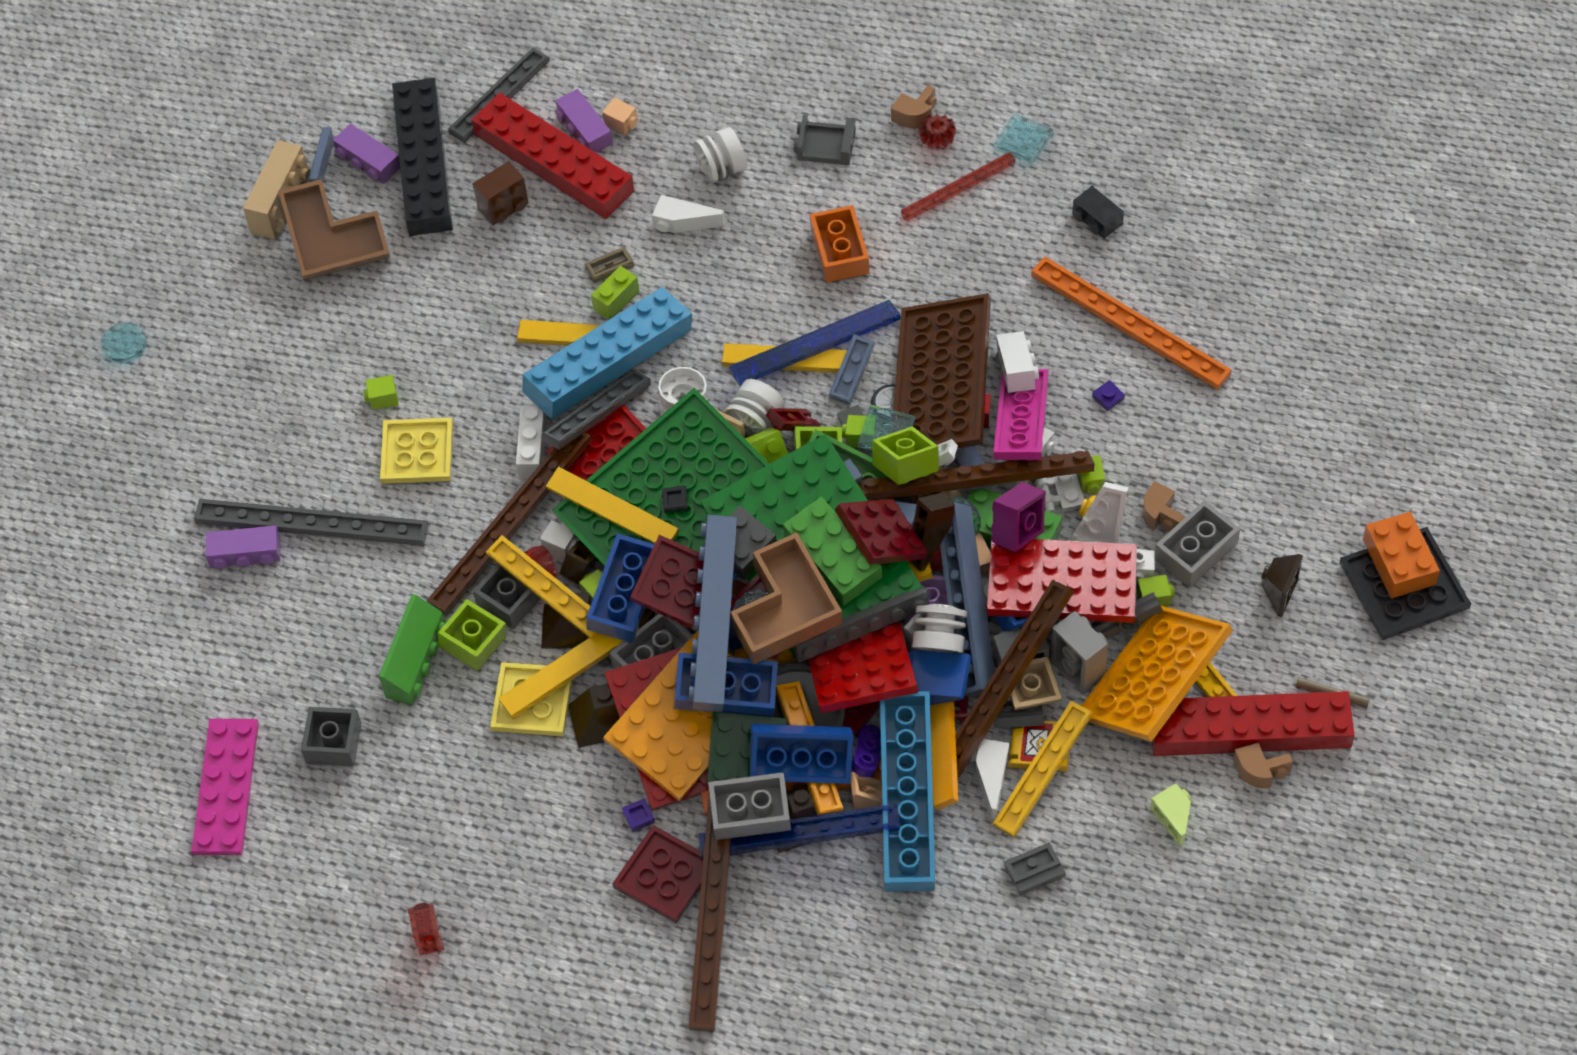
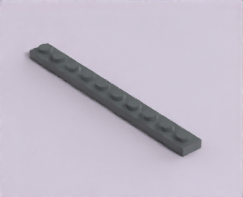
(312, 521)

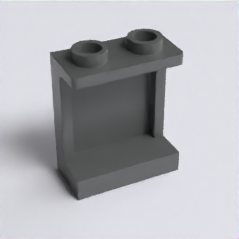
(825, 141)

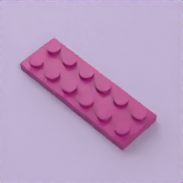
(1021, 421)
(225, 787)

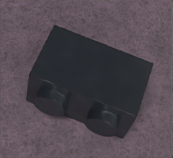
(1097, 212)

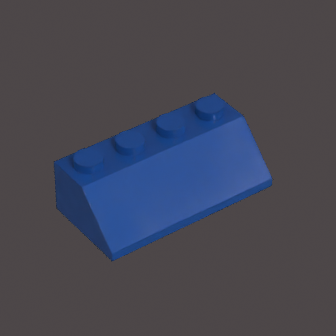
(802, 752)

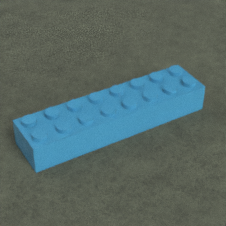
(606, 352)
(908, 783)

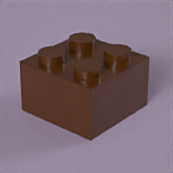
(500, 193)

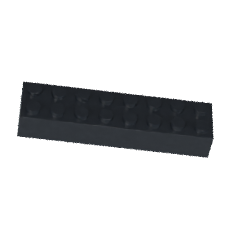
(422, 157)

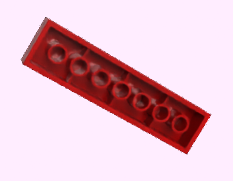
(553, 155)
(1271, 720)

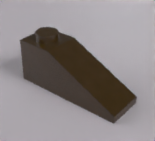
(931, 524)
(578, 563)

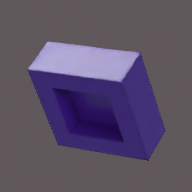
(1108, 395)
(638, 815)

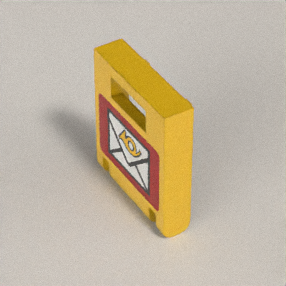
(1027, 742)

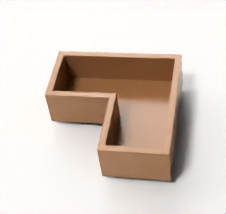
(325, 244)
(796, 605)

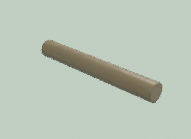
(1317, 687)

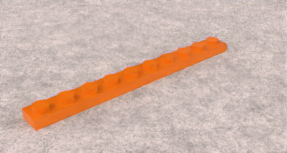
(1131, 323)

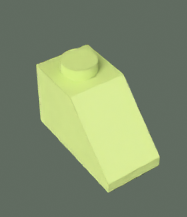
(1173, 810)

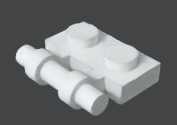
(1067, 489)

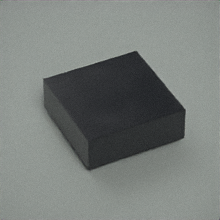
(675, 499)

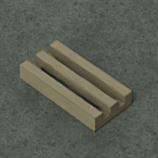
(606, 270)

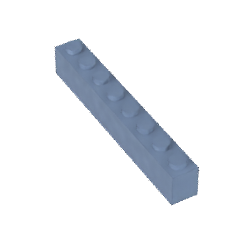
(966, 593)
(714, 613)

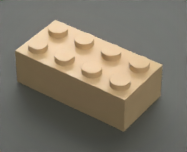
(282, 170)

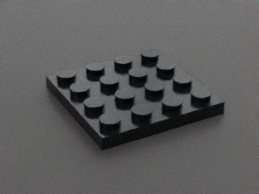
(1410, 610)

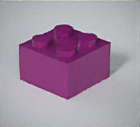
(1018, 516)

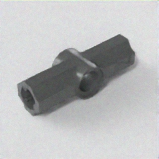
(1144, 609)

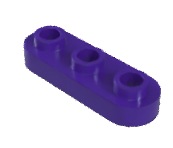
(866, 751)

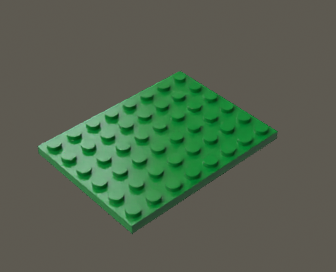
(682, 448)
(791, 485)

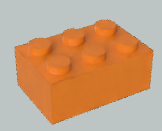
(839, 243)
(1401, 554)

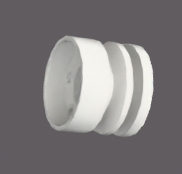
(722, 153)
(676, 384)
(752, 404)
(939, 629)

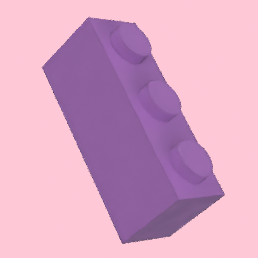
(583, 121)
(366, 153)
(243, 547)

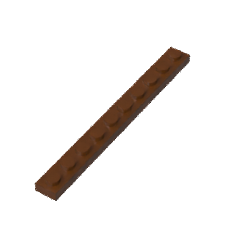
(980, 475)
(505, 524)
(1010, 671)
(709, 929)

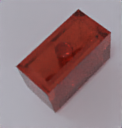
(426, 928)

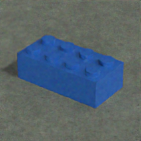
(611, 609)
(748, 687)

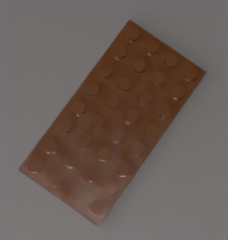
(945, 368)

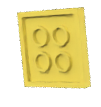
(416, 450)
(543, 718)

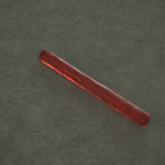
(957, 186)

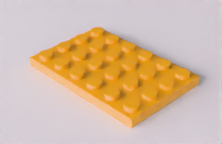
(1155, 672)
(663, 740)

